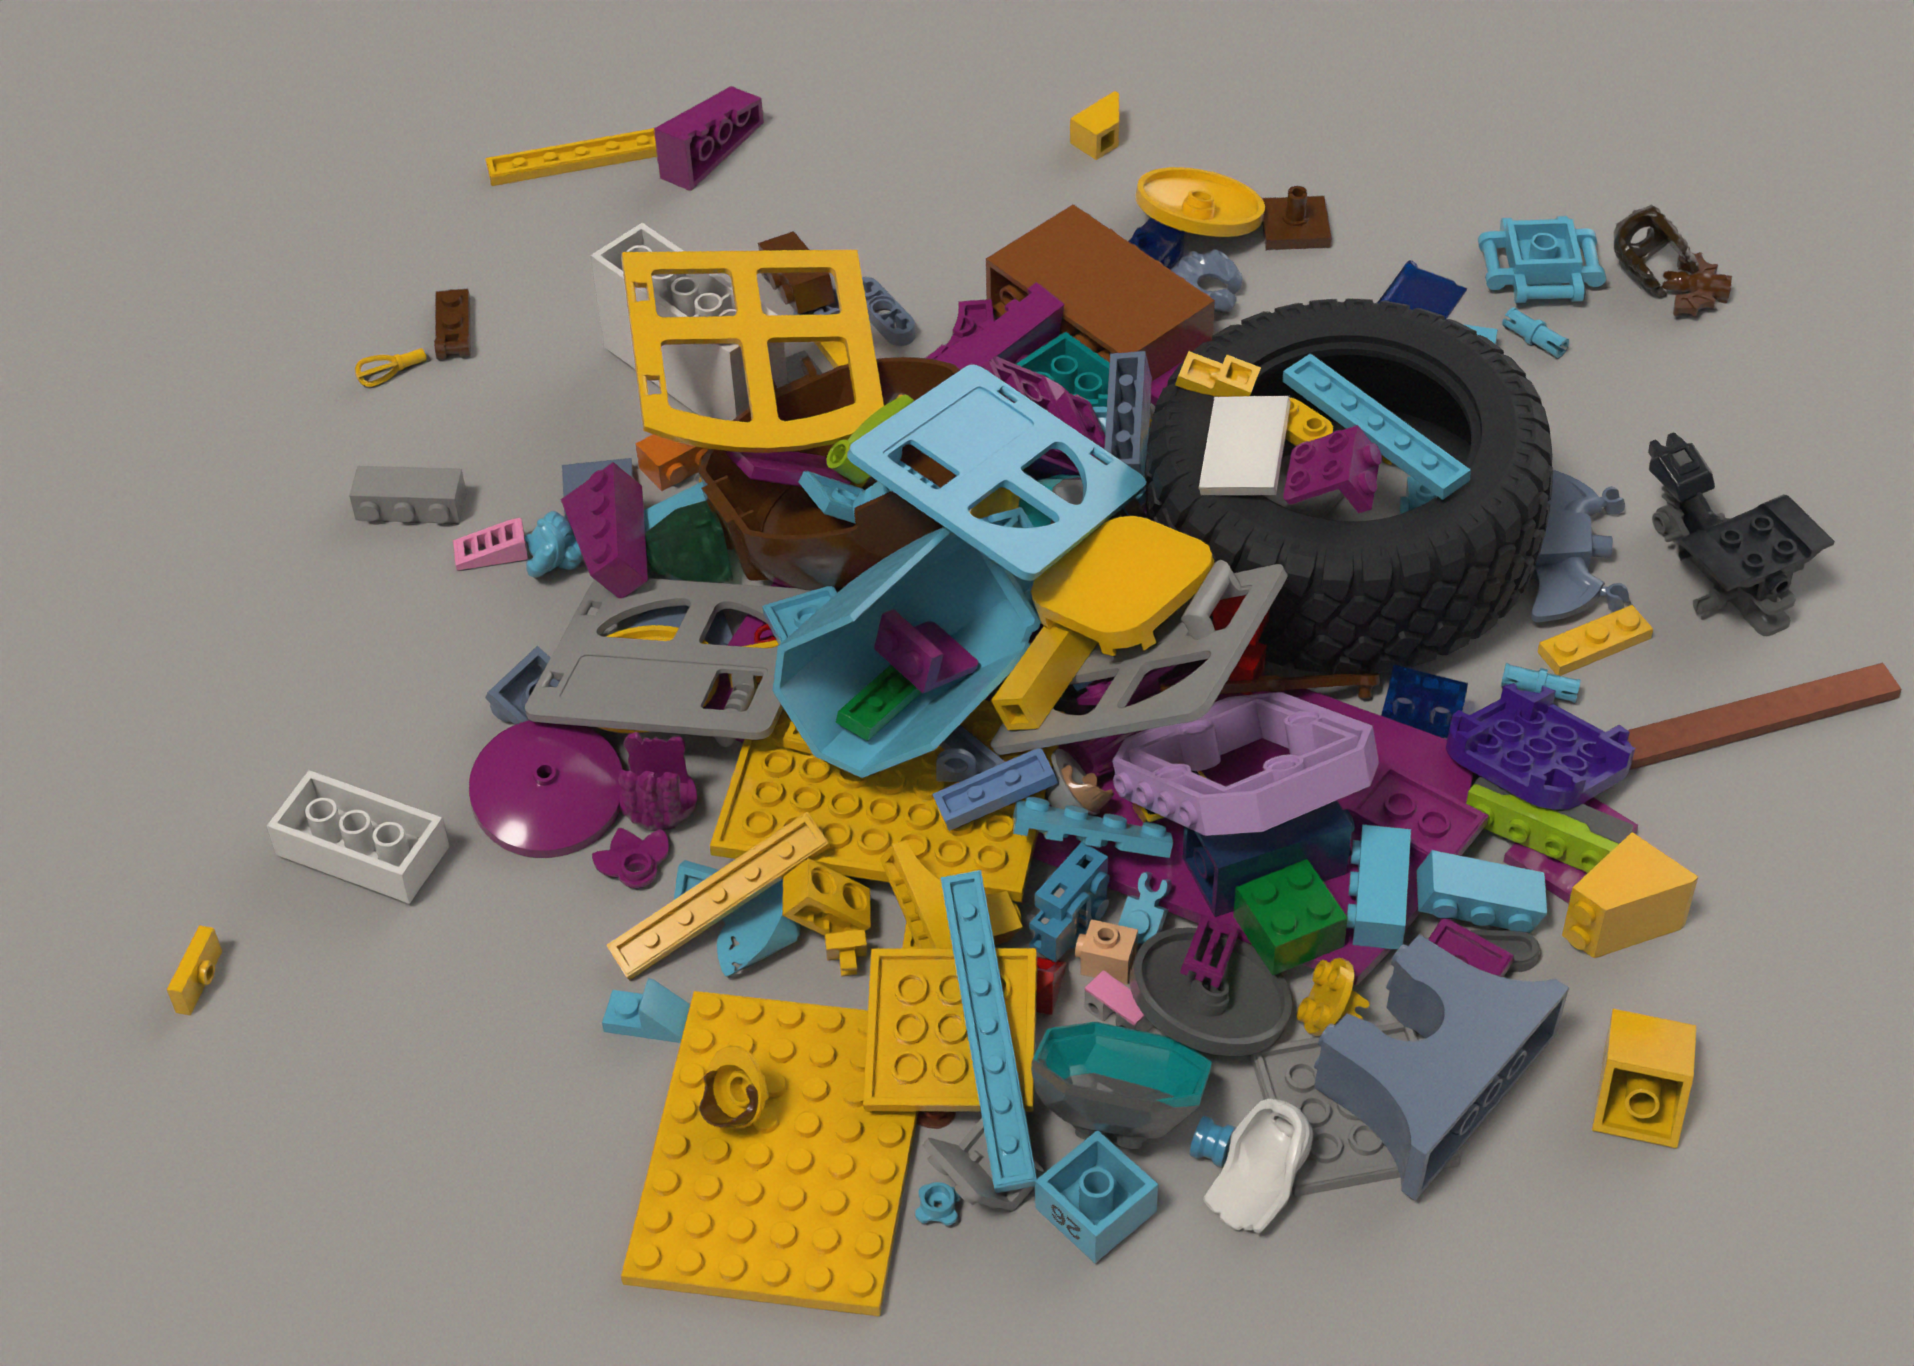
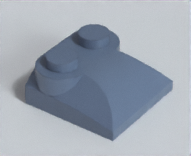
(514, 689)

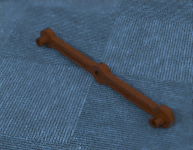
(1364, 680)

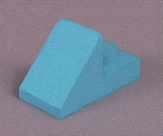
(649, 1015)

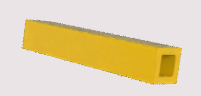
(1041, 677)

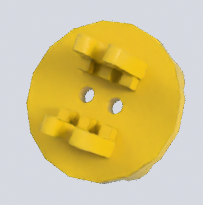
(1330, 996)

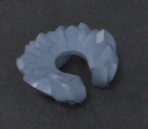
(1214, 265)

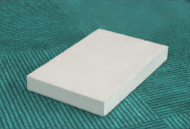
(1245, 445)

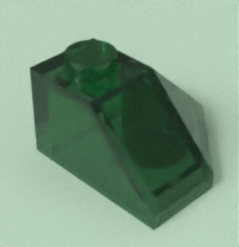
(689, 545)

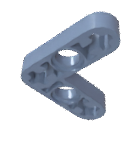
(879, 298)

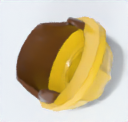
(733, 1089)

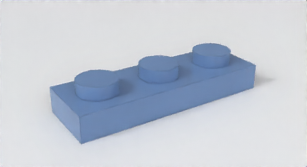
(995, 788)

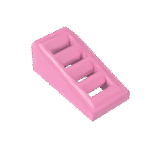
(502, 542)

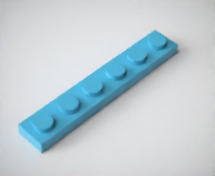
(1393, 436)

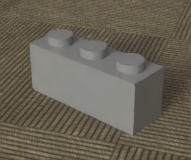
(408, 494)

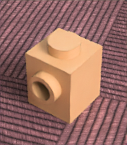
(1107, 949)

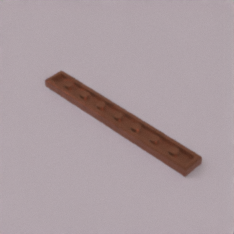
(1762, 714)

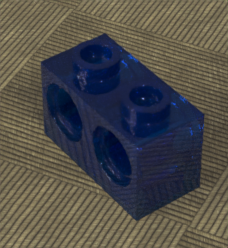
(1425, 693)

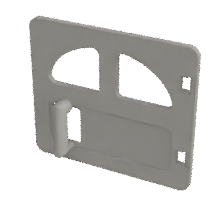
(1180, 639)
(661, 682)

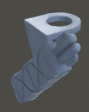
(964, 757)

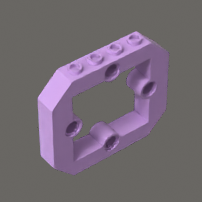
(1325, 763)

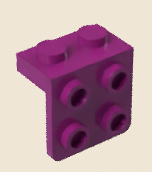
(1335, 462)
(922, 652)

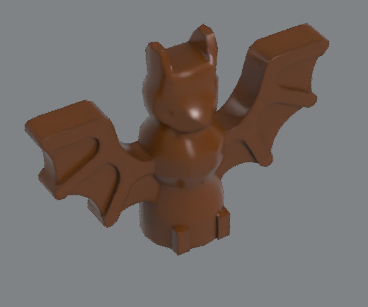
(1702, 285)

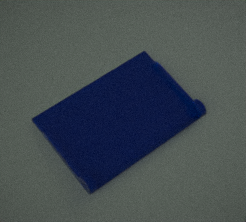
(1424, 290)

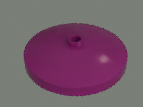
(545, 788)

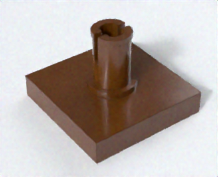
(1296, 221)

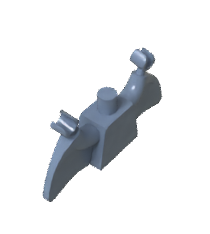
(1566, 552)

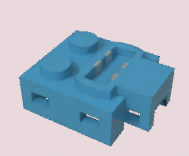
(1085, 898)

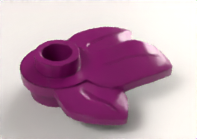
(633, 854)

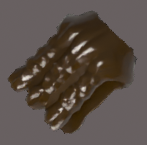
(1658, 236)

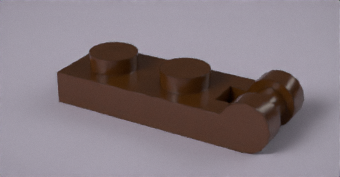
(452, 323)

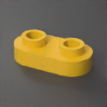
(1305, 424)

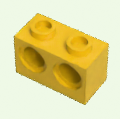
(825, 899)

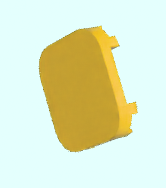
(1122, 582)

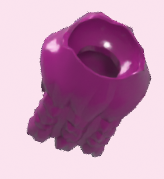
(657, 787)

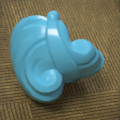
(552, 546)

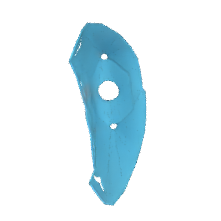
(758, 929)

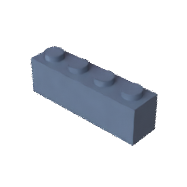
(1128, 409)

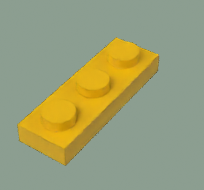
(1595, 640)

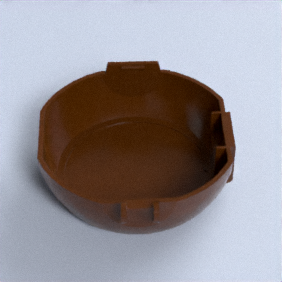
(780, 527)

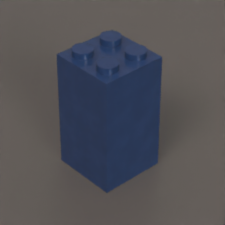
(1232, 860)

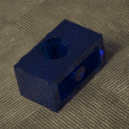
(1160, 242)

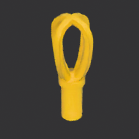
(397, 361)

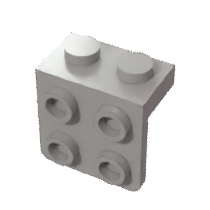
(971, 1170)

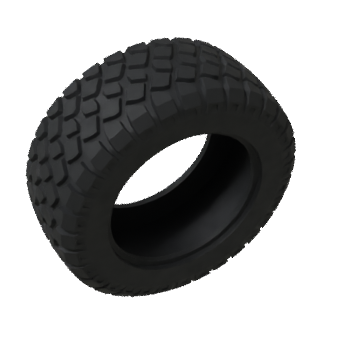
(1394, 583)

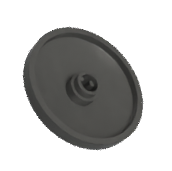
(1231, 1020)

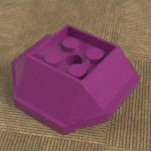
(1058, 401)

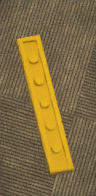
(571, 157)
(717, 896)

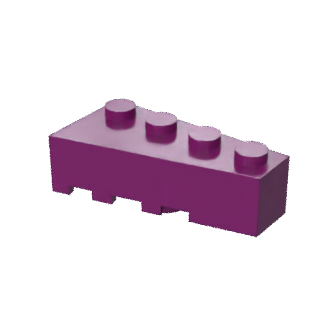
(705, 136)
(1014, 334)
(610, 528)

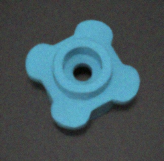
(937, 1193)

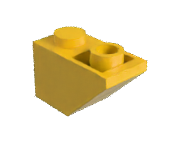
(1097, 127)

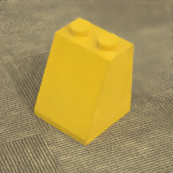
(1628, 899)
(1645, 1078)

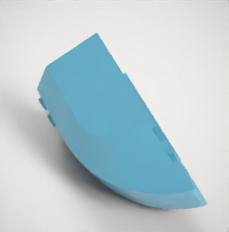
(924, 581)

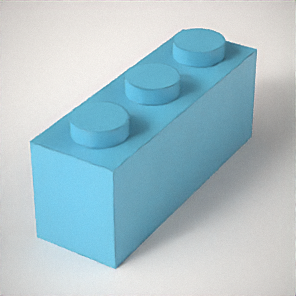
(1379, 887)
(1481, 892)

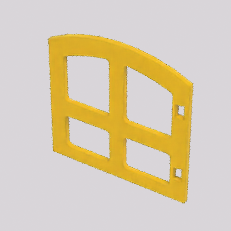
(752, 332)

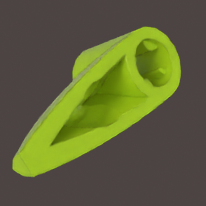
(837, 455)

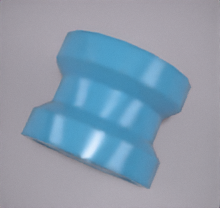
(1211, 1141)

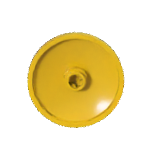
(1200, 201)

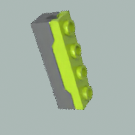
(1571, 835)

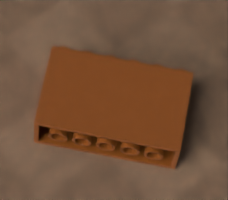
(1109, 290)

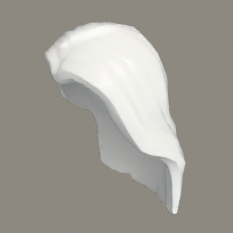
(1261, 1165)

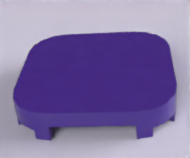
(1539, 749)

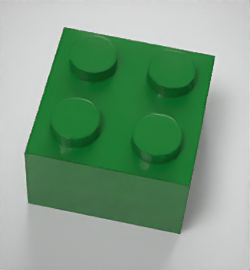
(1290, 917)

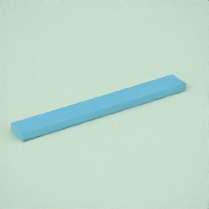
(988, 1032)

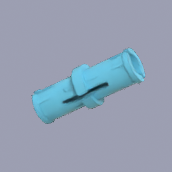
(1535, 332)
(1533, 680)

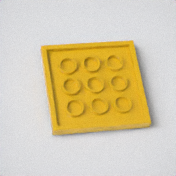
(919, 1031)

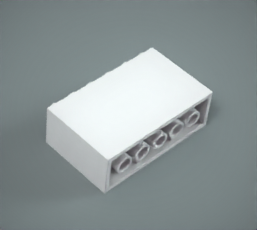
(698, 375)

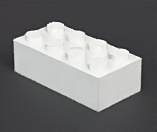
(358, 836)

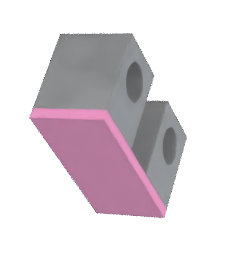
(1109, 995)

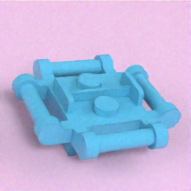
(1543, 257)

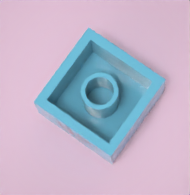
(1096, 1196)

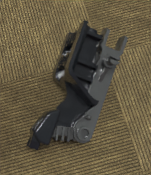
(1743, 556)

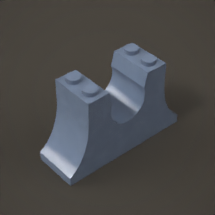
(1439, 1089)

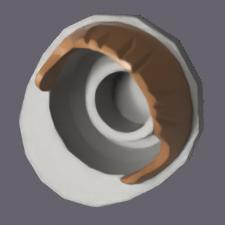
(1075, 786)

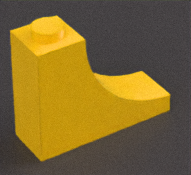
(924, 904)

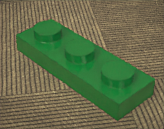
(877, 703)

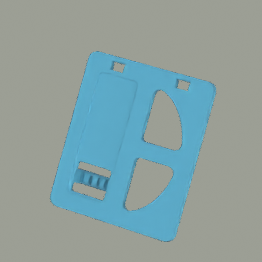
(987, 446)

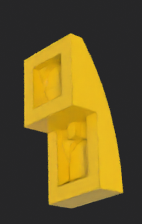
(1213, 378)

